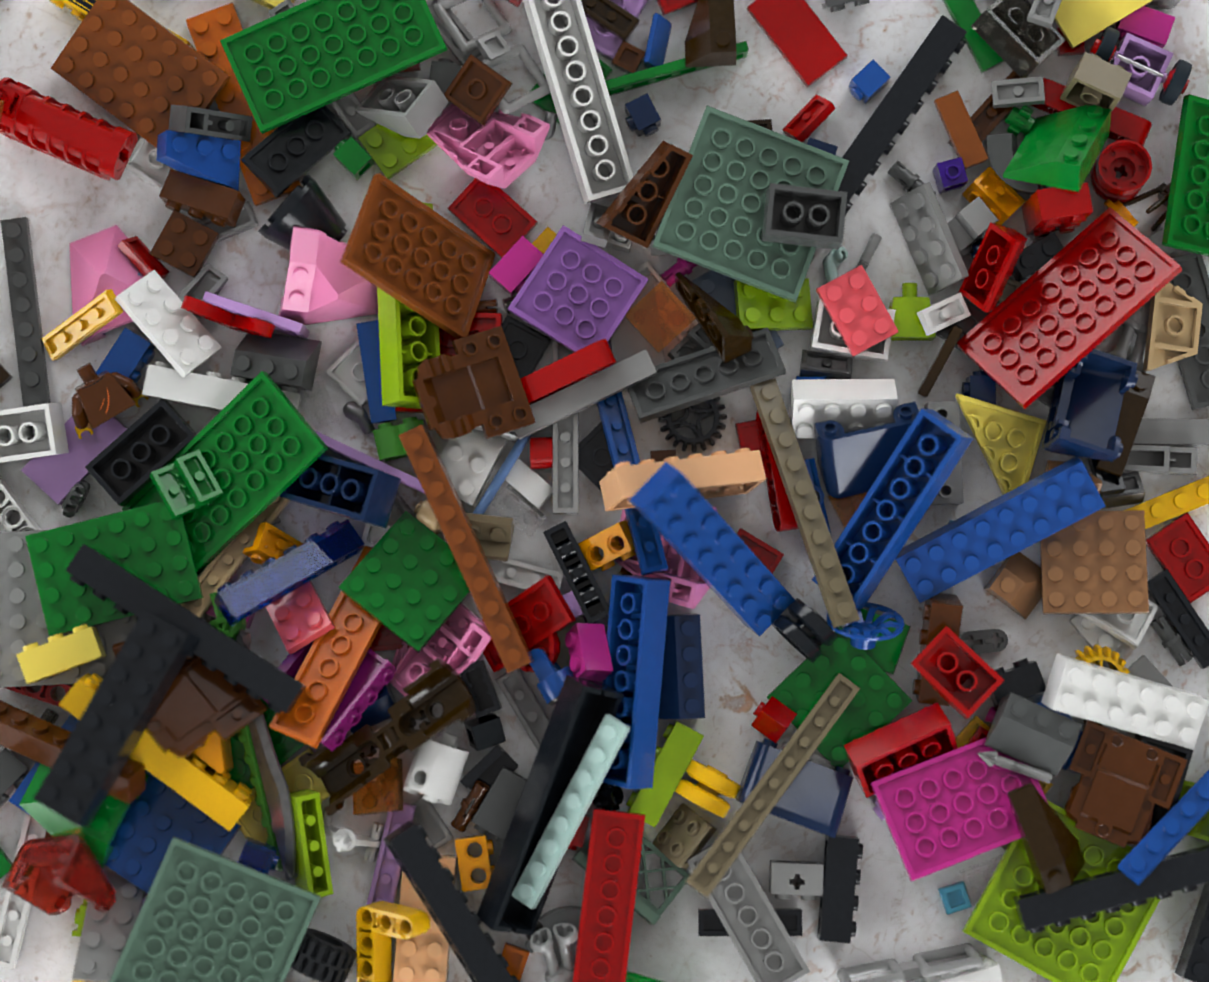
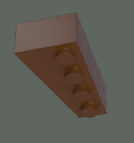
(647, 195)
(937, 613)

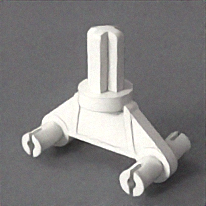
(345, 838)

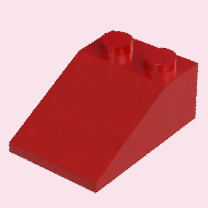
(957, 672)

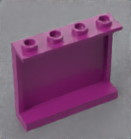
(362, 692)

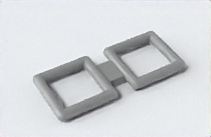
(495, 50)
(917, 967)

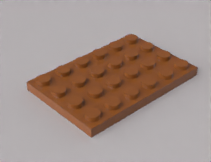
(137, 67)
(418, 257)

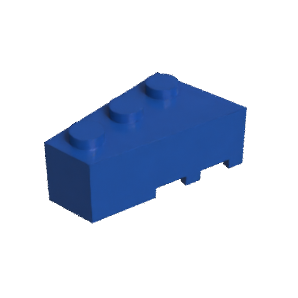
(201, 156)

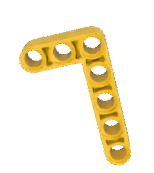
(374, 933)

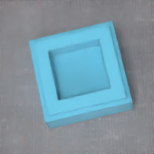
(955, 897)

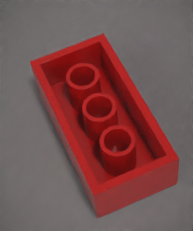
(900, 746)

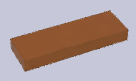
(961, 129)

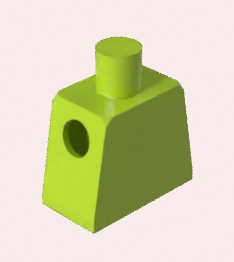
(906, 315)

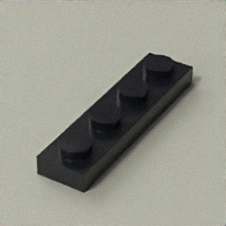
(1181, 616)
(711, 925)

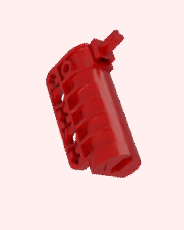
(64, 131)

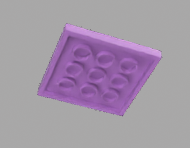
(577, 292)

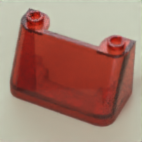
(55, 870)

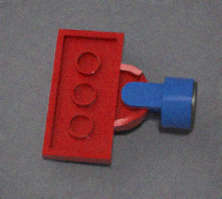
(540, 615)

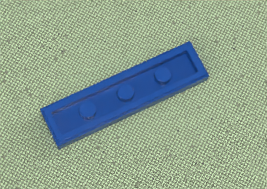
(370, 353)

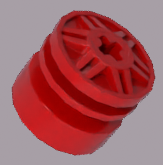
(1129, 160)

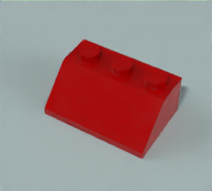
(992, 266)

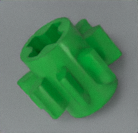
(1020, 120)

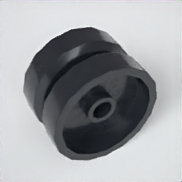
(805, 629)

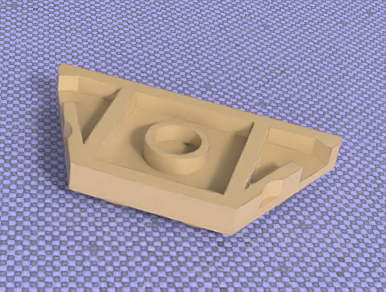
(1172, 327)

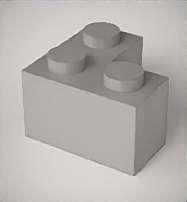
(971, 224)

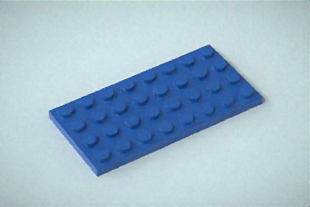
(151, 826)

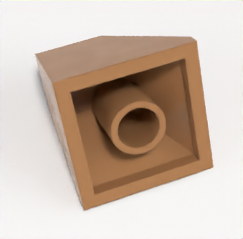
(1017, 584)

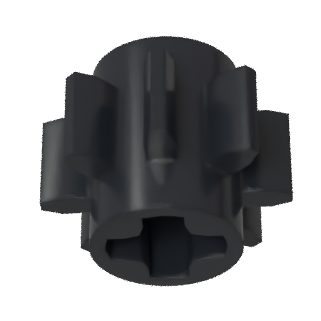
(608, 797)

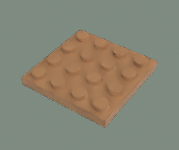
(1096, 566)

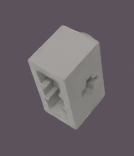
(782, 871)

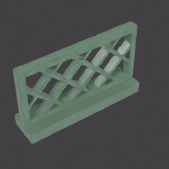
(642, 905)

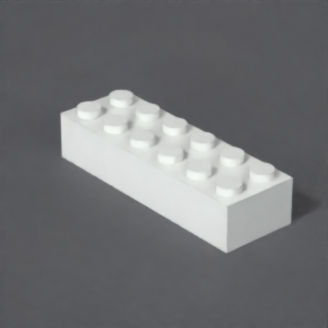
(1125, 701)

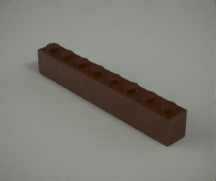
(44, 742)

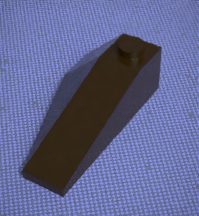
(1131, 415)
(1047, 840)

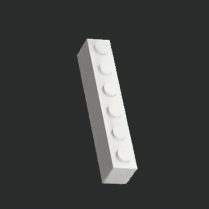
(199, 390)

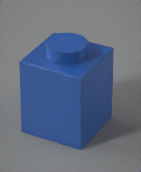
(868, 82)

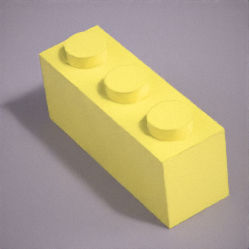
(60, 653)

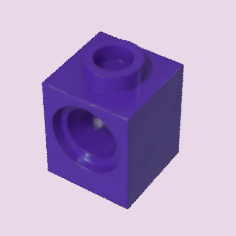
(950, 175)

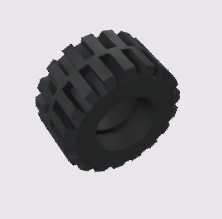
(323, 957)

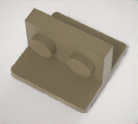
(494, 534)
(683, 836)

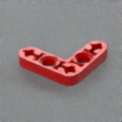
(227, 319)

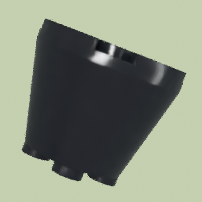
(306, 209)

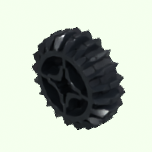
(700, 439)

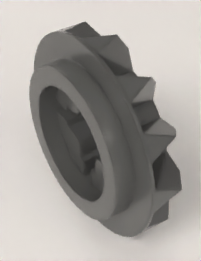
(75, 498)

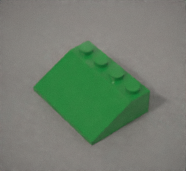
(1061, 148)

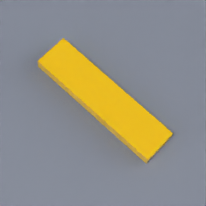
(82, 325)

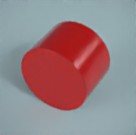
(541, 452)

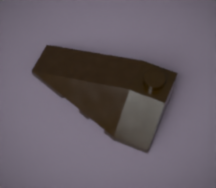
(711, 35)
(719, 324)

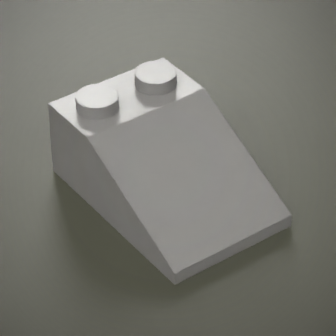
(404, 105)

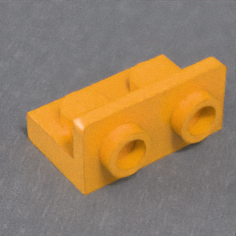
(995, 193)
(269, 543)

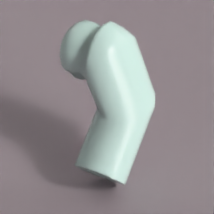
(832, 261)

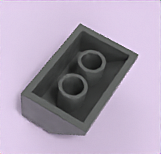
(285, 358)
(1032, 734)

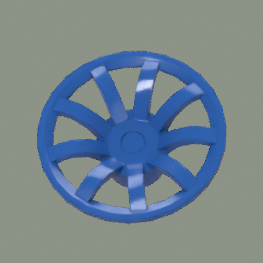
(865, 632)

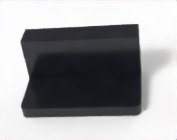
(489, 767)

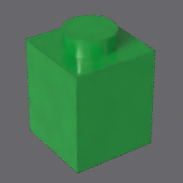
(353, 157)

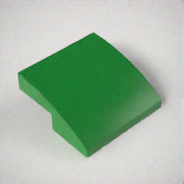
(186, 484)
(887, 652)

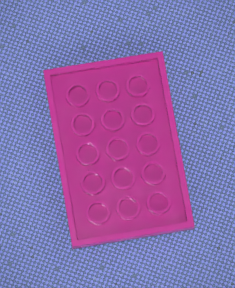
(949, 808)

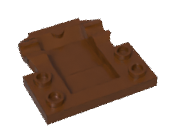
(473, 388)
(198, 706)
(1119, 784)

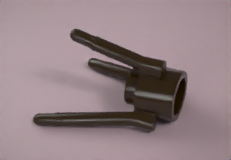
(1163, 197)

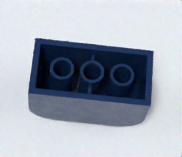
(346, 490)

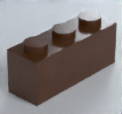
(202, 198)

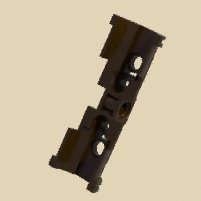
(436, 686)

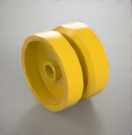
(710, 784)

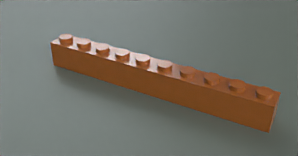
(466, 548)

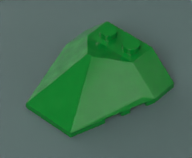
(97, 835)

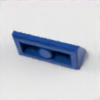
(657, 41)

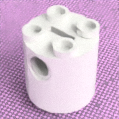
(437, 769)

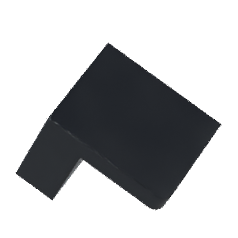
(485, 731)

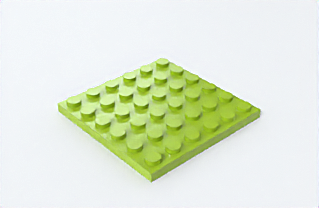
(1069, 953)

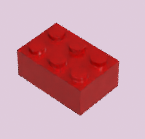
(1056, 210)

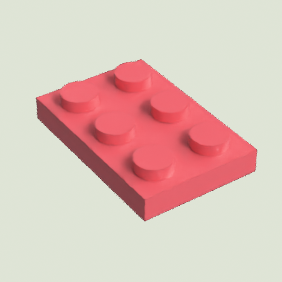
(857, 310)
(300, 617)

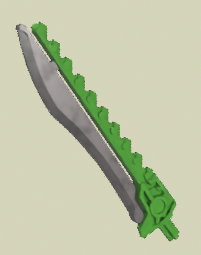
(265, 773)

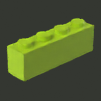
(669, 768)
(311, 845)

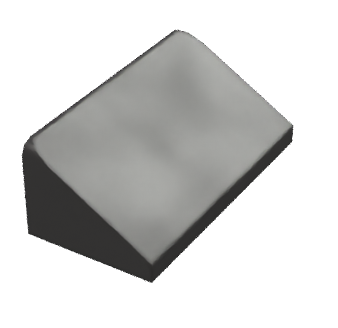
(825, 365)
(1133, 493)

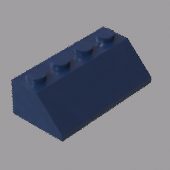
(682, 669)

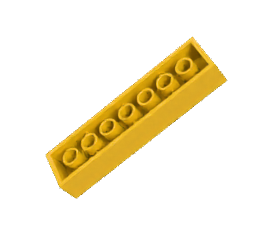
(189, 777)

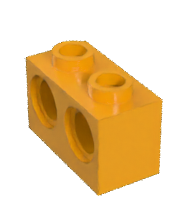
(609, 542)
(468, 862)

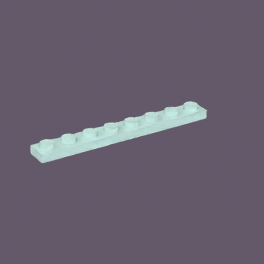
(570, 811)

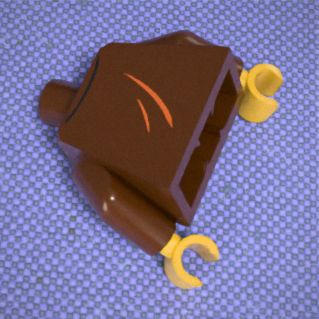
(101, 398)

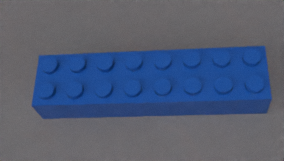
(898, 501)
(999, 529)
(712, 548)
(637, 654)

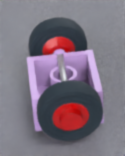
(1147, 66)

